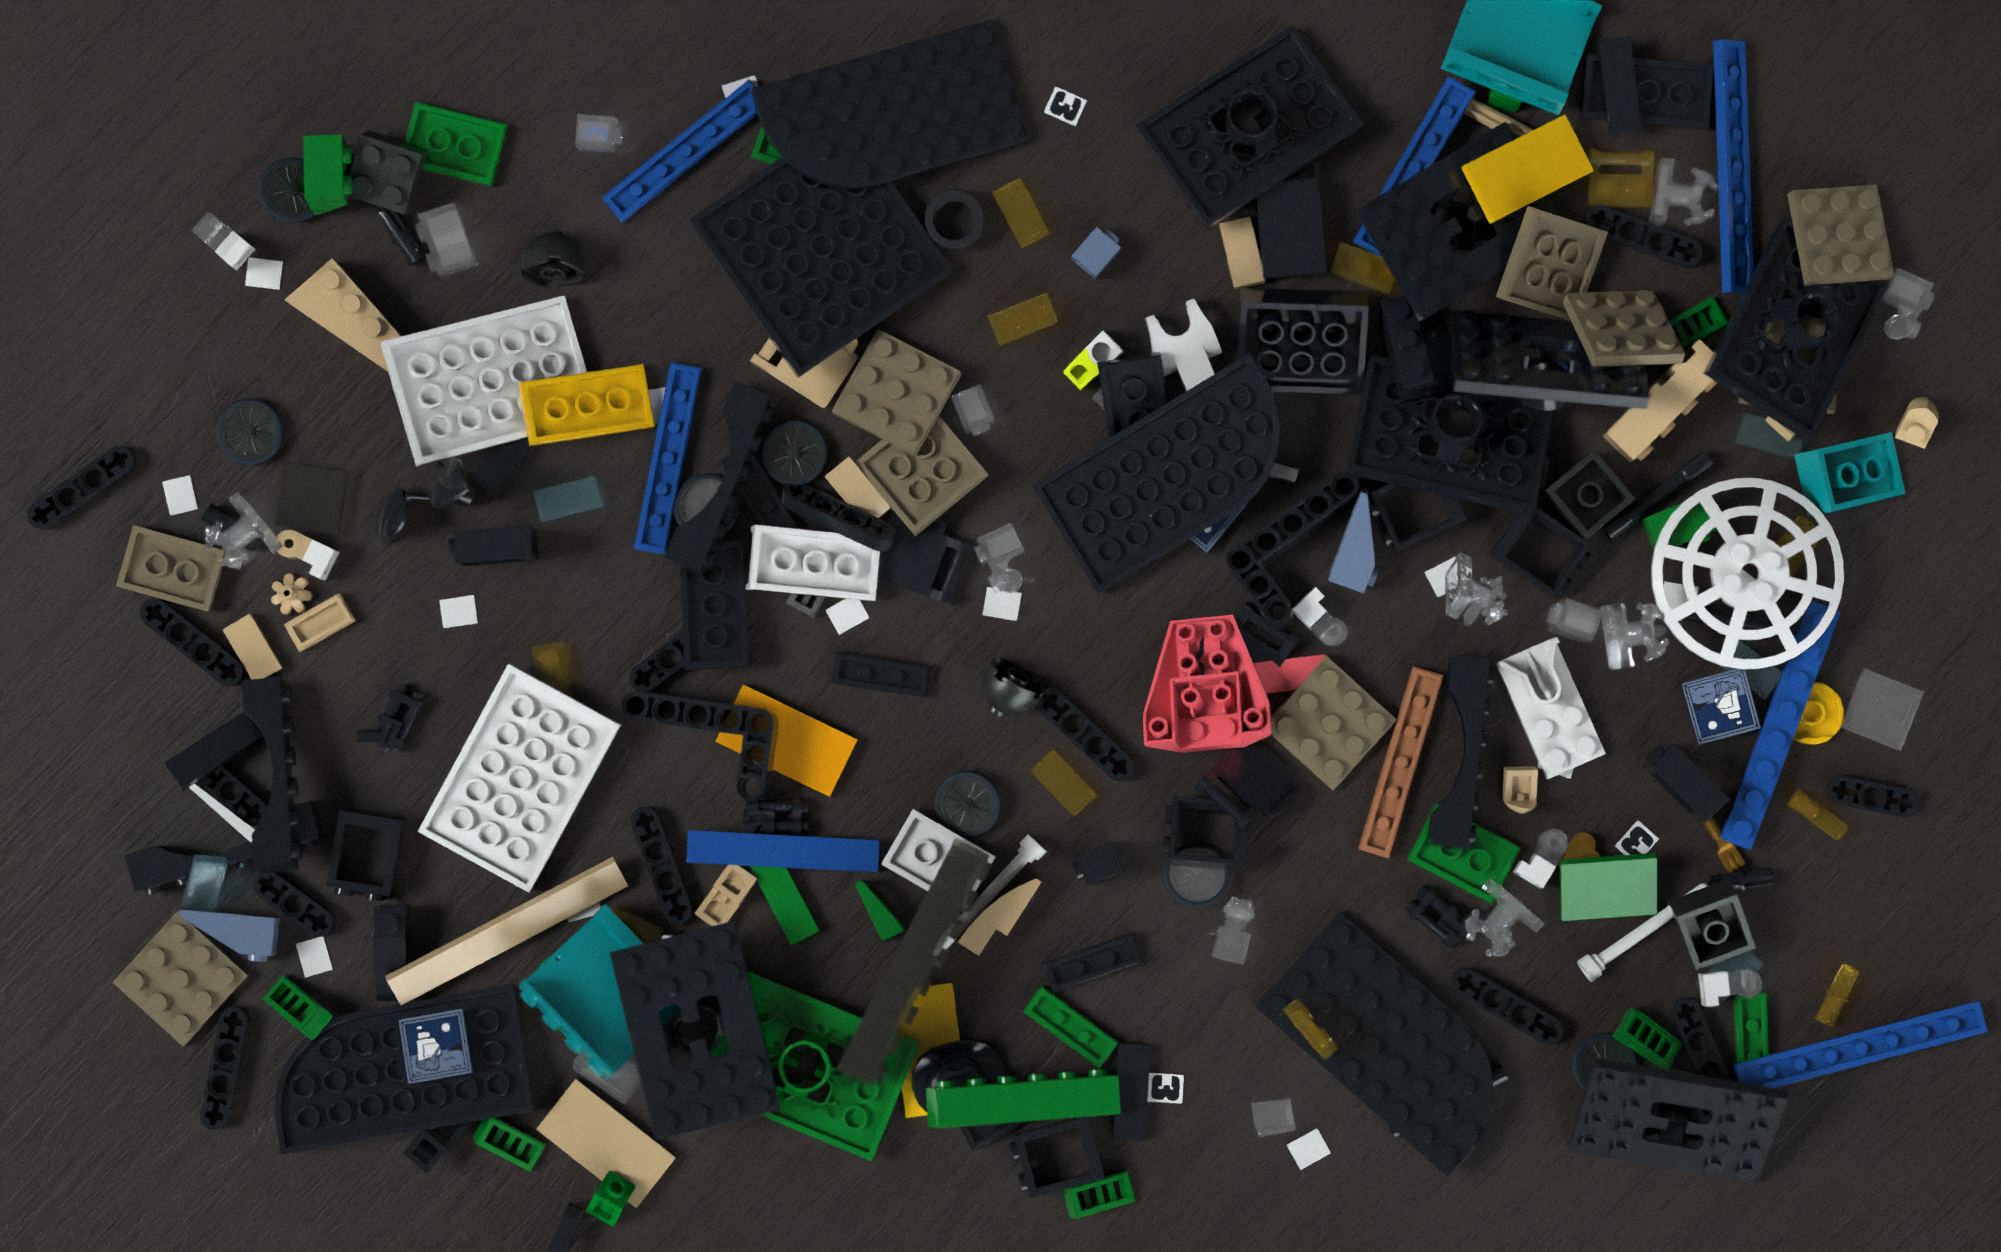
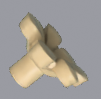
(295, 597)

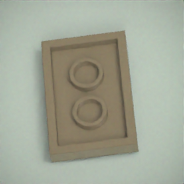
(171, 568)

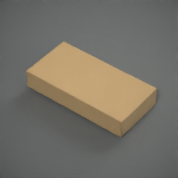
(319, 622)
(252, 648)

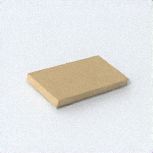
(605, 1140)

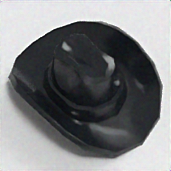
(955, 1062)

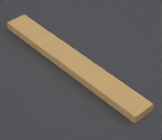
(506, 931)

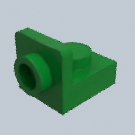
(610, 1198)

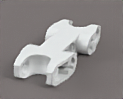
(1188, 352)

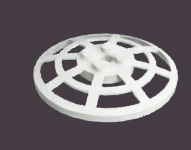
(1727, 577)

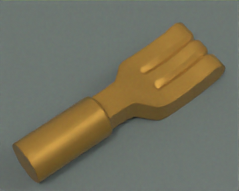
(1726, 852)

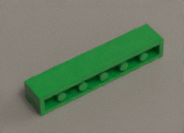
(1022, 1100)

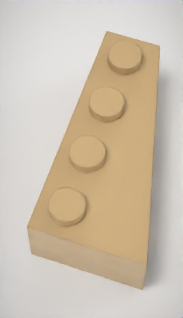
(344, 310)
(1668, 397)

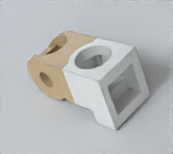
(302, 547)

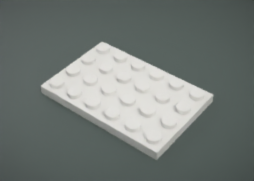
(463, 378)
(519, 777)

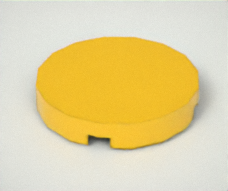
(1821, 716)

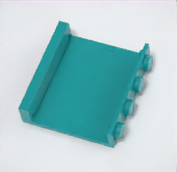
(1522, 47)
(582, 994)

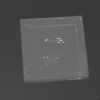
(1882, 709)

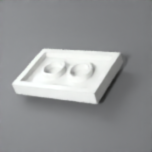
(922, 849)

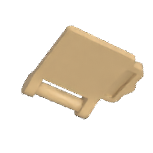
(818, 383)

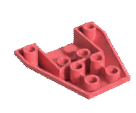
(1211, 709)

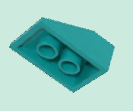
(1850, 473)

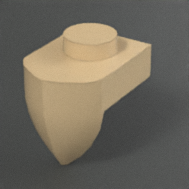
(1918, 422)
(1520, 788)

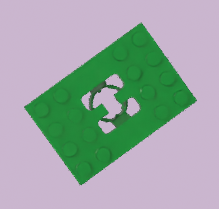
(853, 1112)

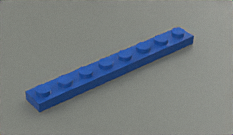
(1733, 165)
(1777, 732)
(1863, 1046)

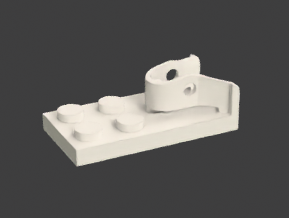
(811, 563)
(1550, 708)

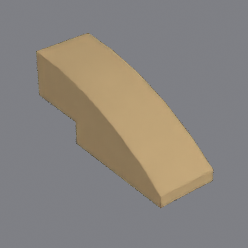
(999, 915)

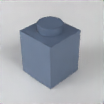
(1097, 252)

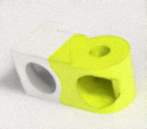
(1084, 366)

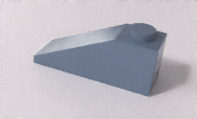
(1356, 553)
(240, 932)

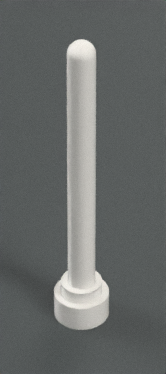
(1028, 852)
(1595, 964)

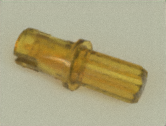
(1817, 814)
(1837, 995)

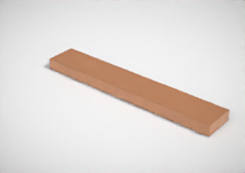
(1400, 762)

